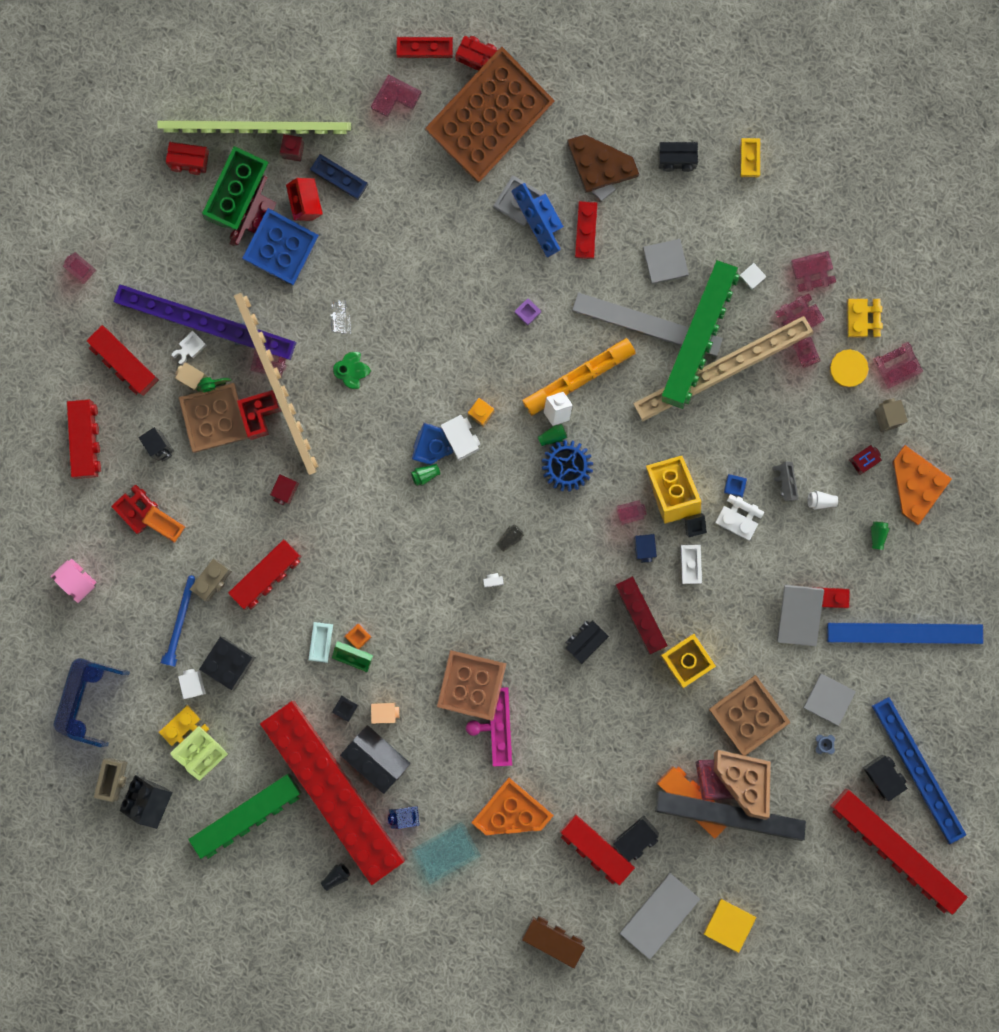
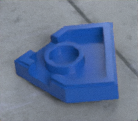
(431, 444)

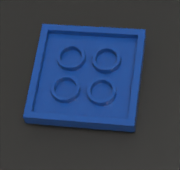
(280, 247)

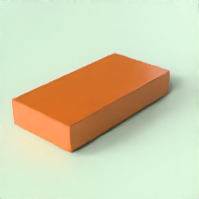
(163, 524)

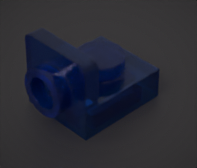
(403, 817)

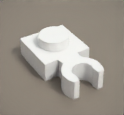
(191, 345)

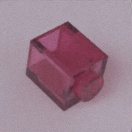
(79, 267)
(631, 512)

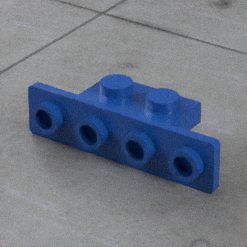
(540, 217)

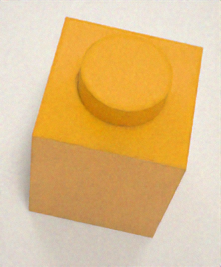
(481, 412)

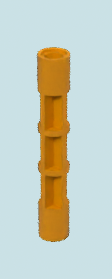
(581, 375)

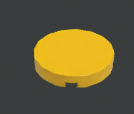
(849, 368)

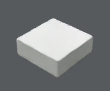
(752, 276)

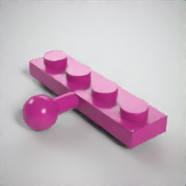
(499, 730)

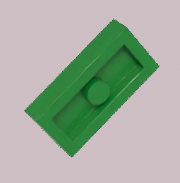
(352, 656)

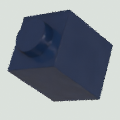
(645, 548)

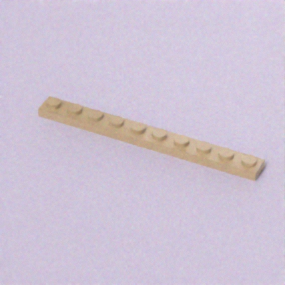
(733, 364)
(273, 376)

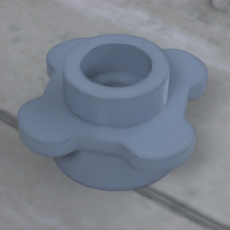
(830, 744)

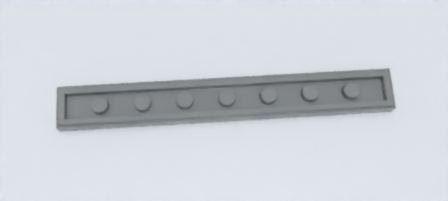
(636, 321)

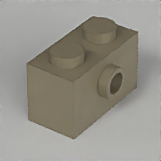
(890, 414)
(211, 580)
(110, 780)

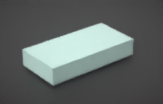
(320, 642)

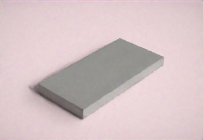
(659, 916)

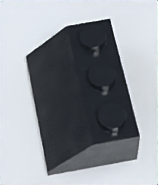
(375, 759)

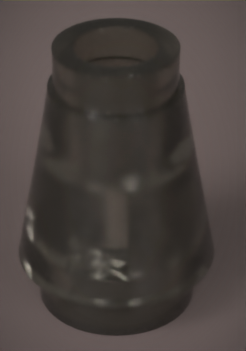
(510, 537)

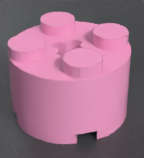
(72, 581)

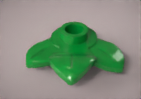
(354, 370)
(207, 384)

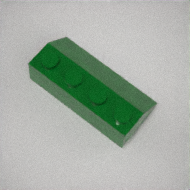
(234, 189)

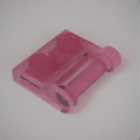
(901, 371)

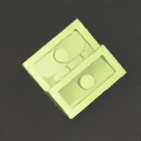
(199, 753)

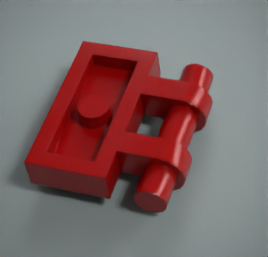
(130, 511)

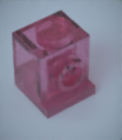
(808, 359)

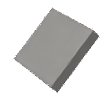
(507, 204)
(665, 261)
(829, 699)

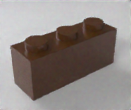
(554, 941)

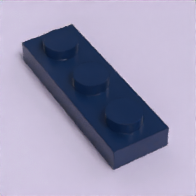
(339, 177)

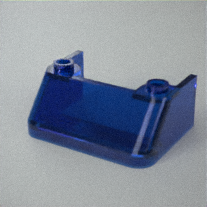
(80, 673)

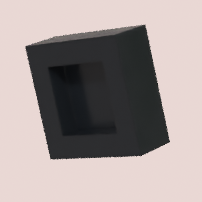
(695, 525)
(345, 708)

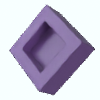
(527, 312)

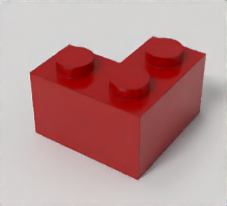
(253, 411)

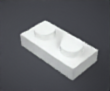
(691, 564)

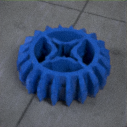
(575, 451)

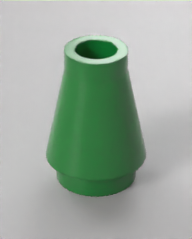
(553, 435)
(425, 474)
(879, 533)

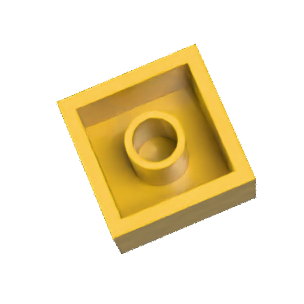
(687, 661)

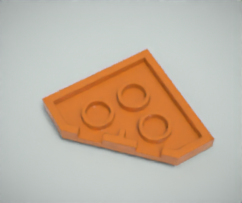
(917, 484)
(511, 812)

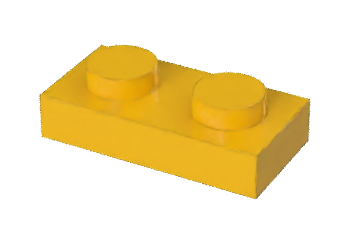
(750, 157)

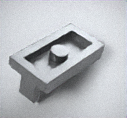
(787, 476)

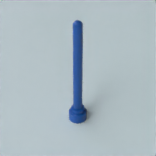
(170, 657)

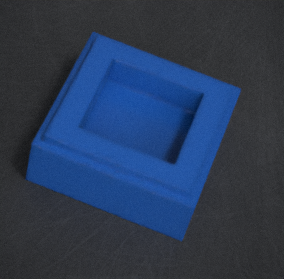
(735, 485)

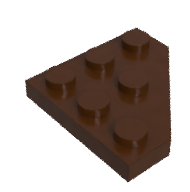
(600, 163)

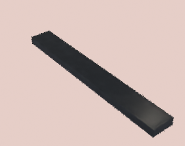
(729, 816)

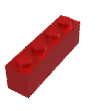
(122, 360)
(82, 439)
(265, 574)
(597, 849)

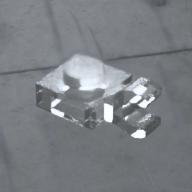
(340, 320)

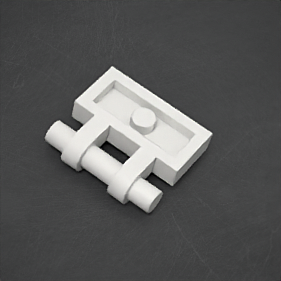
(736, 522)

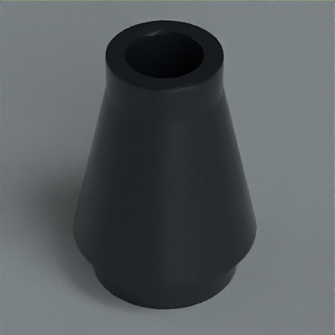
(335, 877)

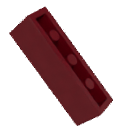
(641, 615)

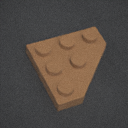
(746, 780)

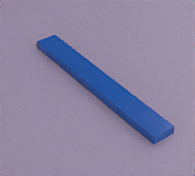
(905, 633)
(919, 770)

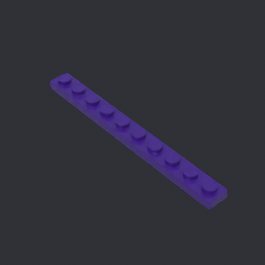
(200, 320)

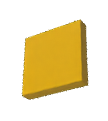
(729, 925)

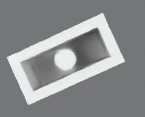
(460, 437)

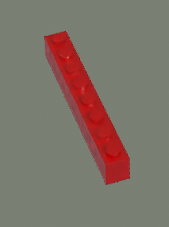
(897, 850)

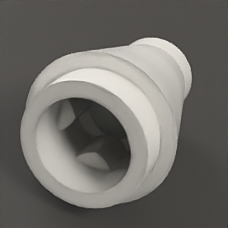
(821, 500)

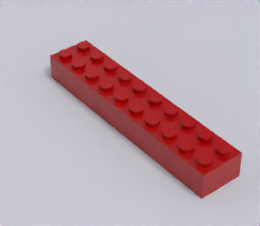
(332, 792)

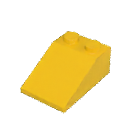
(674, 489)

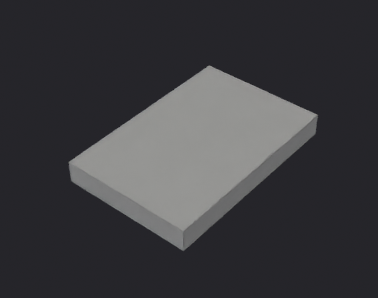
(800, 615)

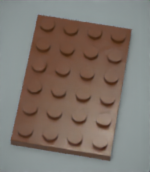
(489, 114)

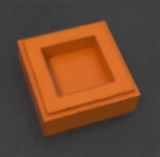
(358, 636)

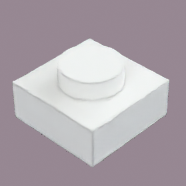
(493, 580)

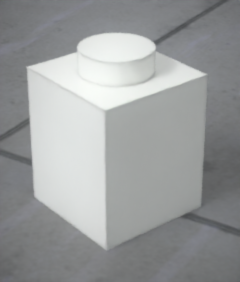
(557, 408)
(191, 684)

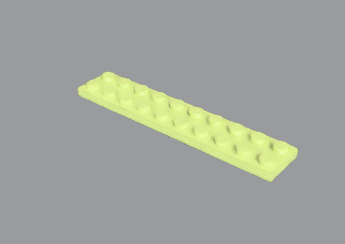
(247, 127)

